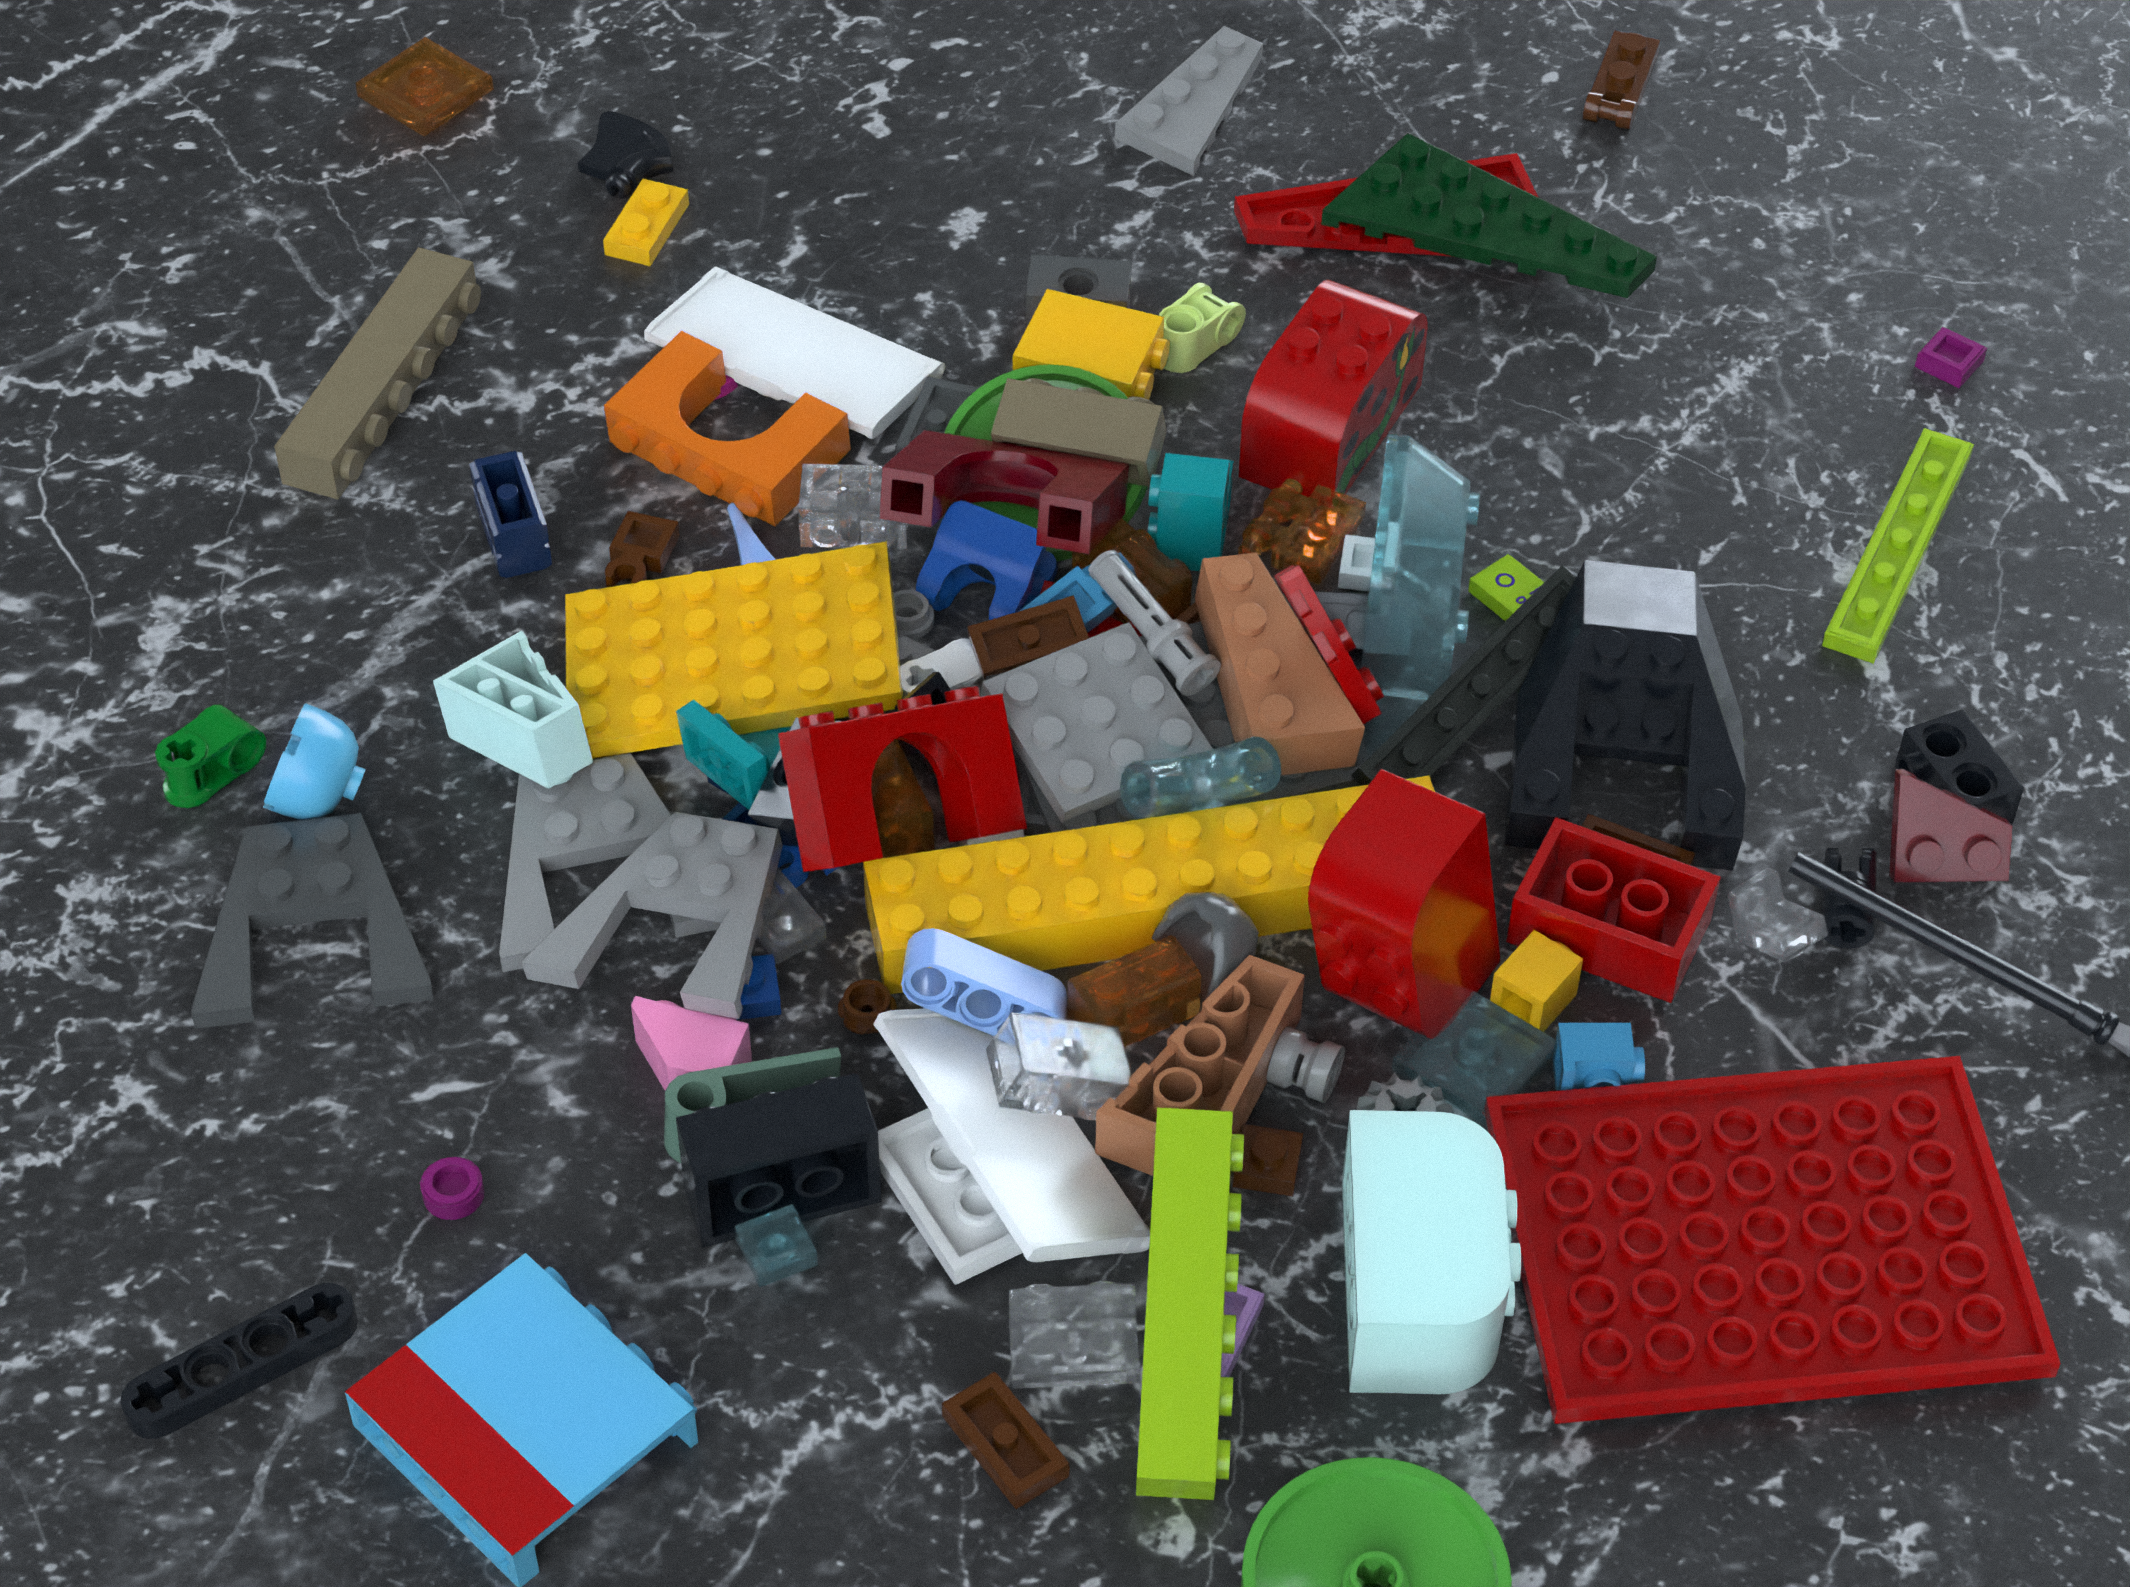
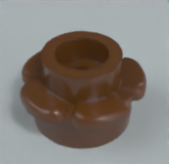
(864, 996)

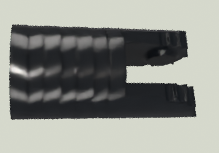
(1846, 924)

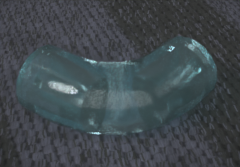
(1200, 779)

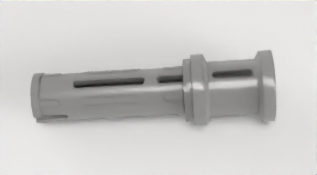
(1167, 639)

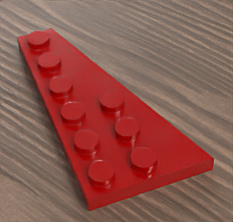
(1295, 214)

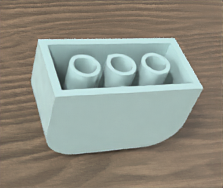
(1425, 1251)

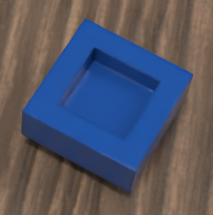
(762, 994)

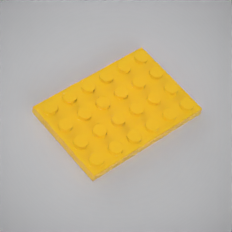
(739, 642)

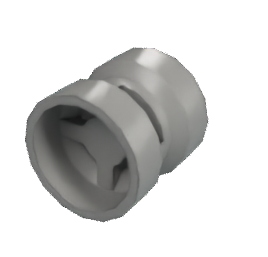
(1305, 1064)

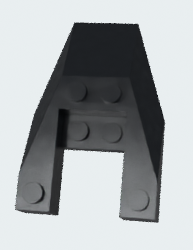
(1636, 680)

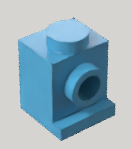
(1596, 1056)

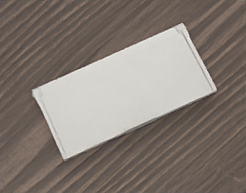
(795, 349)
(1028, 1164)

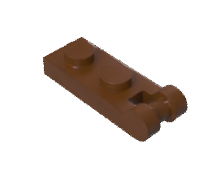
(1622, 79)

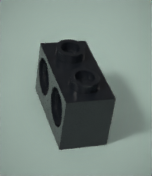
(1958, 758)

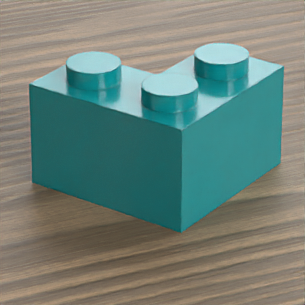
(1192, 507)

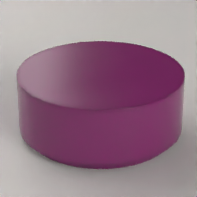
(452, 1188)

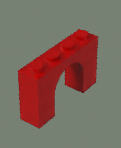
(834, 763)

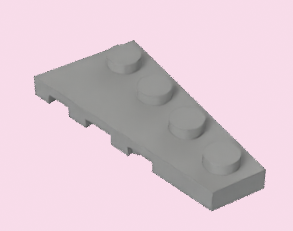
(1187, 107)

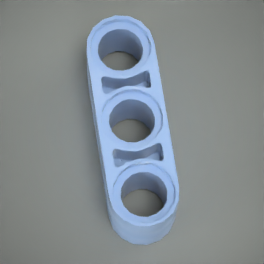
(975, 982)

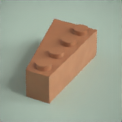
(1271, 669)
(1208, 1064)

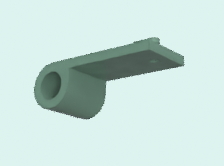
(741, 1082)

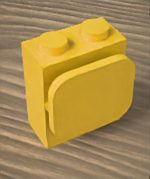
(1096, 337)

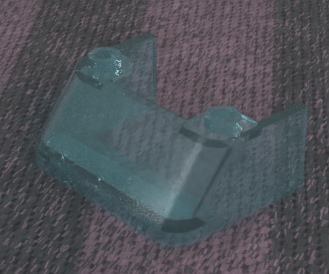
(1417, 570)

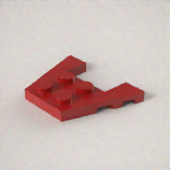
(1331, 642)

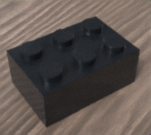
(778, 1150)

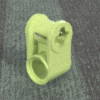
(1199, 327)

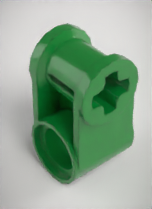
(210, 749)

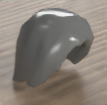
(1212, 934)

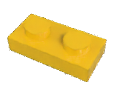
(646, 222)

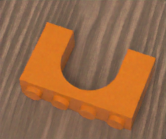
(756, 473)

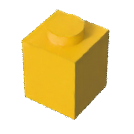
(1537, 980)

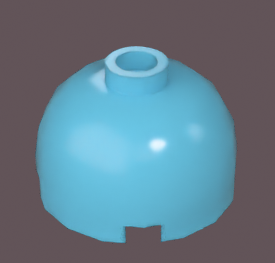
(315, 767)

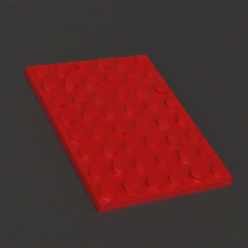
(1766, 1240)

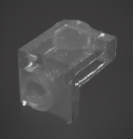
(1770, 921)

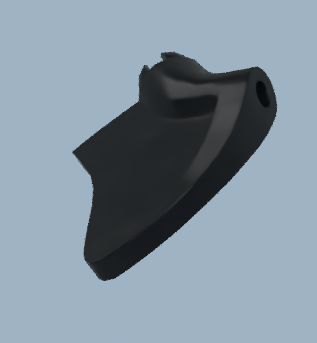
(626, 153)

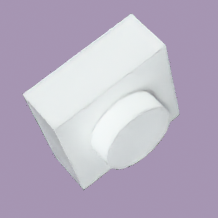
(1356, 563)

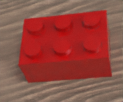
(1615, 907)

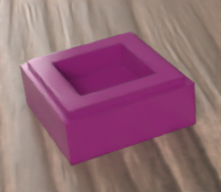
(1950, 357)

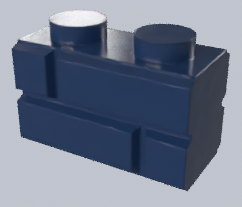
(510, 514)

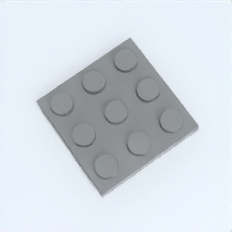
(1092, 714)

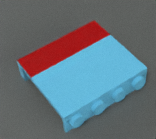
(517, 1412)

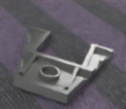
(306, 876)

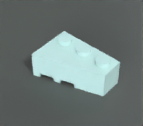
(515, 713)

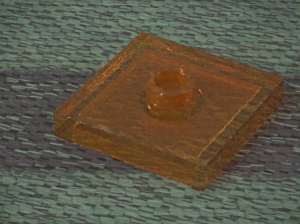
(424, 86)

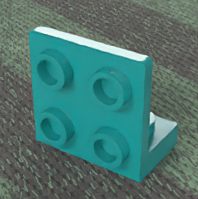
(729, 759)

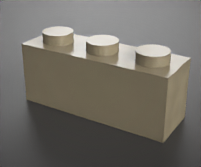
(1082, 424)

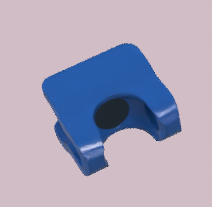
(985, 548)

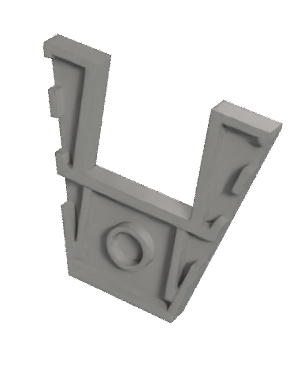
(584, 821)
(687, 870)

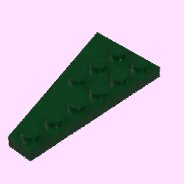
(1480, 217)

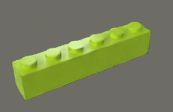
(1186, 1305)

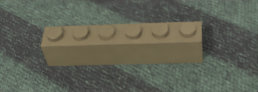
(377, 374)

